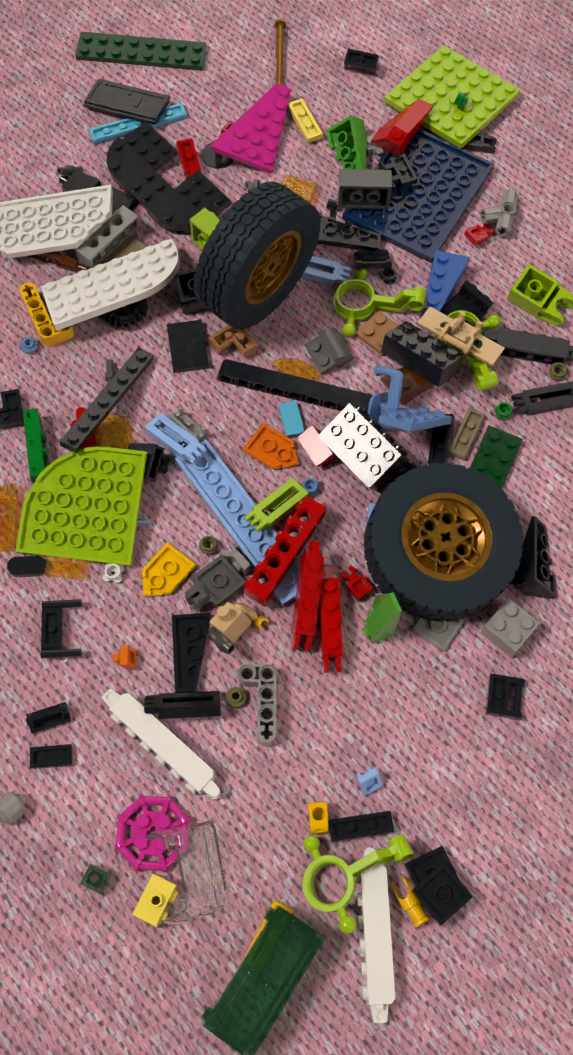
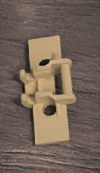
(461, 335)

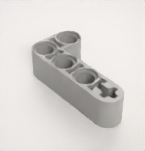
(264, 705)

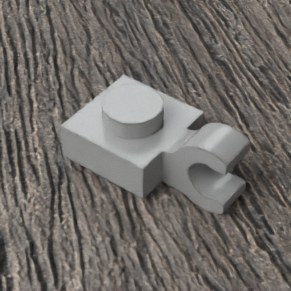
(373, 149)
(239, 562)

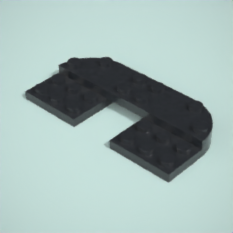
(134, 168)

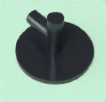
(215, 159)

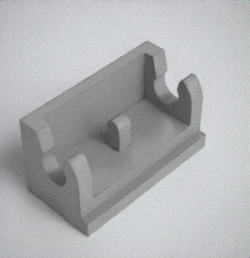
(188, 424)

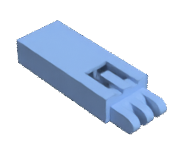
(314, 273)
(172, 436)

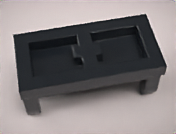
(361, 60)

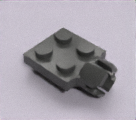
(214, 584)

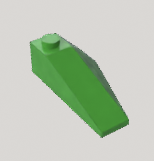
(349, 142)
(382, 618)

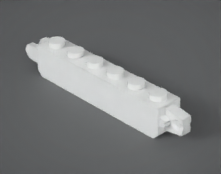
(163, 743)
(376, 940)

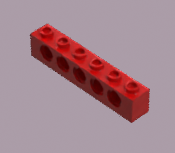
(262, 592)

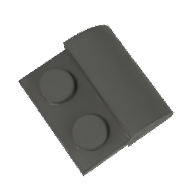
(329, 350)

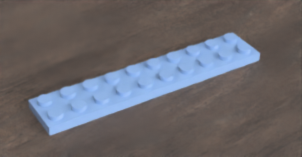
(230, 506)

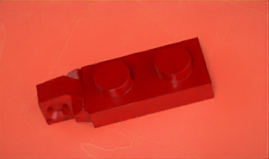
(188, 156)

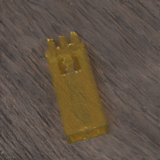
(9, 523)

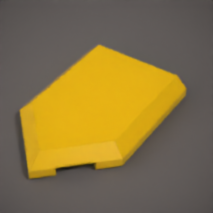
(165, 571)

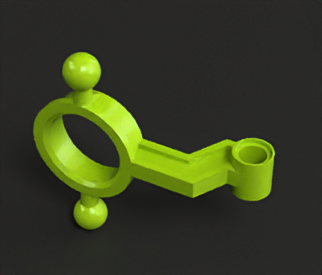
(406, 298)
(483, 377)
(398, 850)

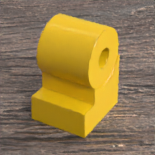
(318, 817)

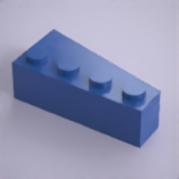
(443, 279)

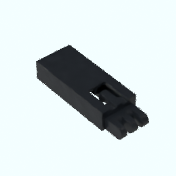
(552, 398)
(183, 704)

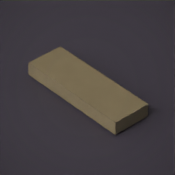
(466, 433)

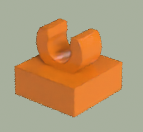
(126, 657)

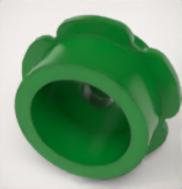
(461, 100)
(503, 406)

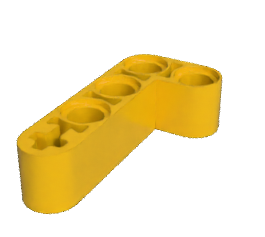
(40, 314)

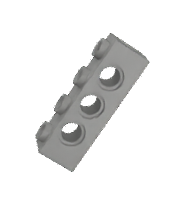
(108, 237)

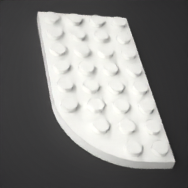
(111, 284)

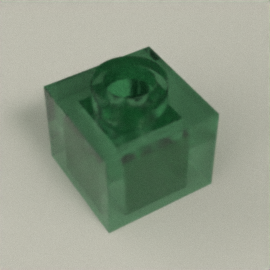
(100, 884)

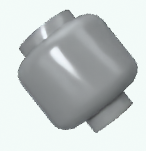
(11, 807)

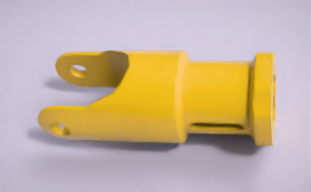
(411, 905)

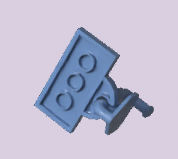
(386, 411)

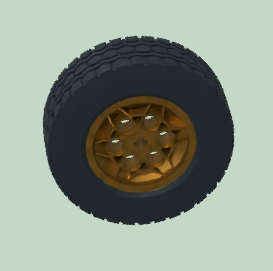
(256, 254)
(417, 575)

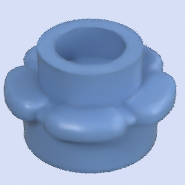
(29, 348)
(313, 483)

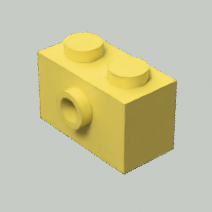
(155, 900)

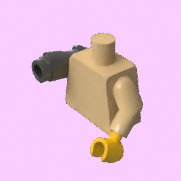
(231, 623)

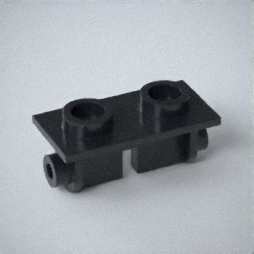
(48, 717)

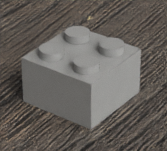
(510, 627)

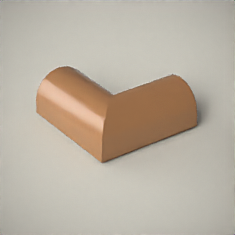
(230, 336)

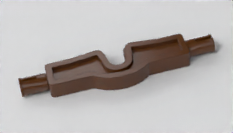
(60, 261)

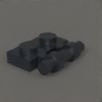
(402, 169)

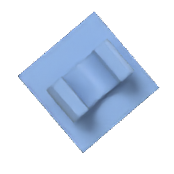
(369, 781)

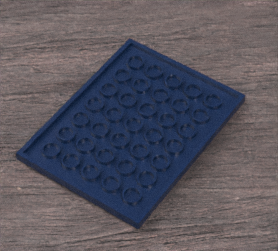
(428, 211)

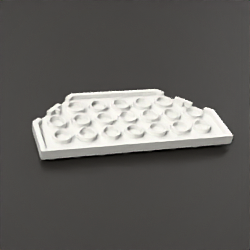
(53, 220)

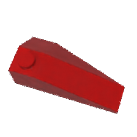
(399, 131)

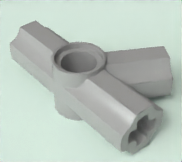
(502, 214)

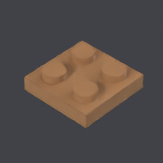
(374, 330)

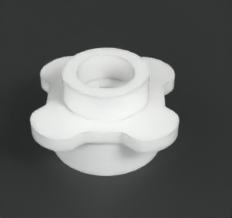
(109, 568)

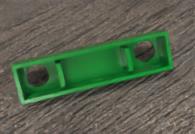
(35, 443)

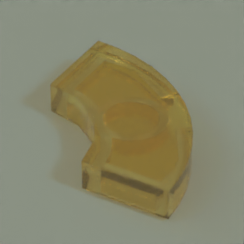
(297, 368)

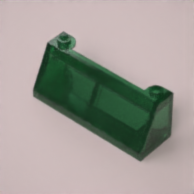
(263, 982)

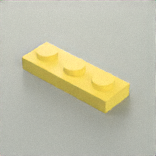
(305, 120)

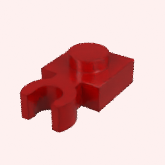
(478, 234)
(357, 585)

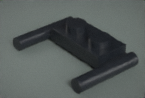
(53, 629)

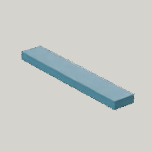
(126, 126)

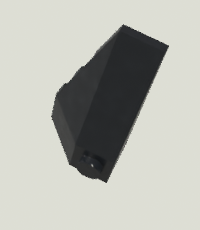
(533, 573)

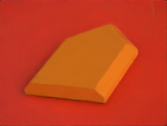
(272, 448)

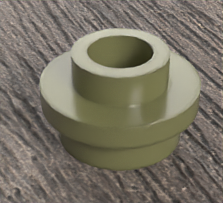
(558, 366)
(208, 539)
(235, 703)

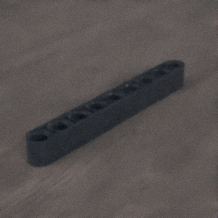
(291, 386)

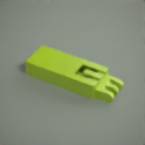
(279, 502)

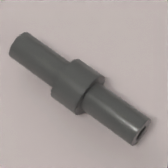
(69, 170)
(110, 370)

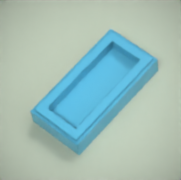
(291, 419)

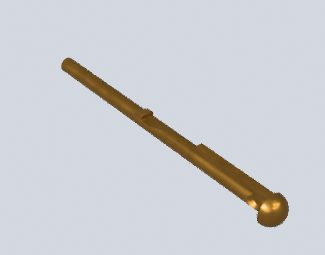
(280, 24)

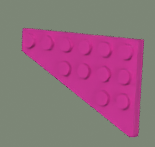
(257, 132)

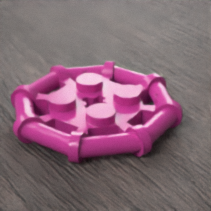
(144, 824)

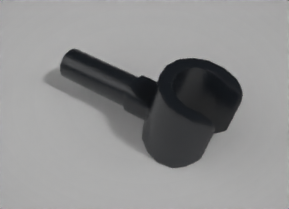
(332, 204)

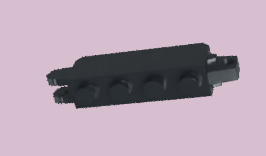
(531, 346)

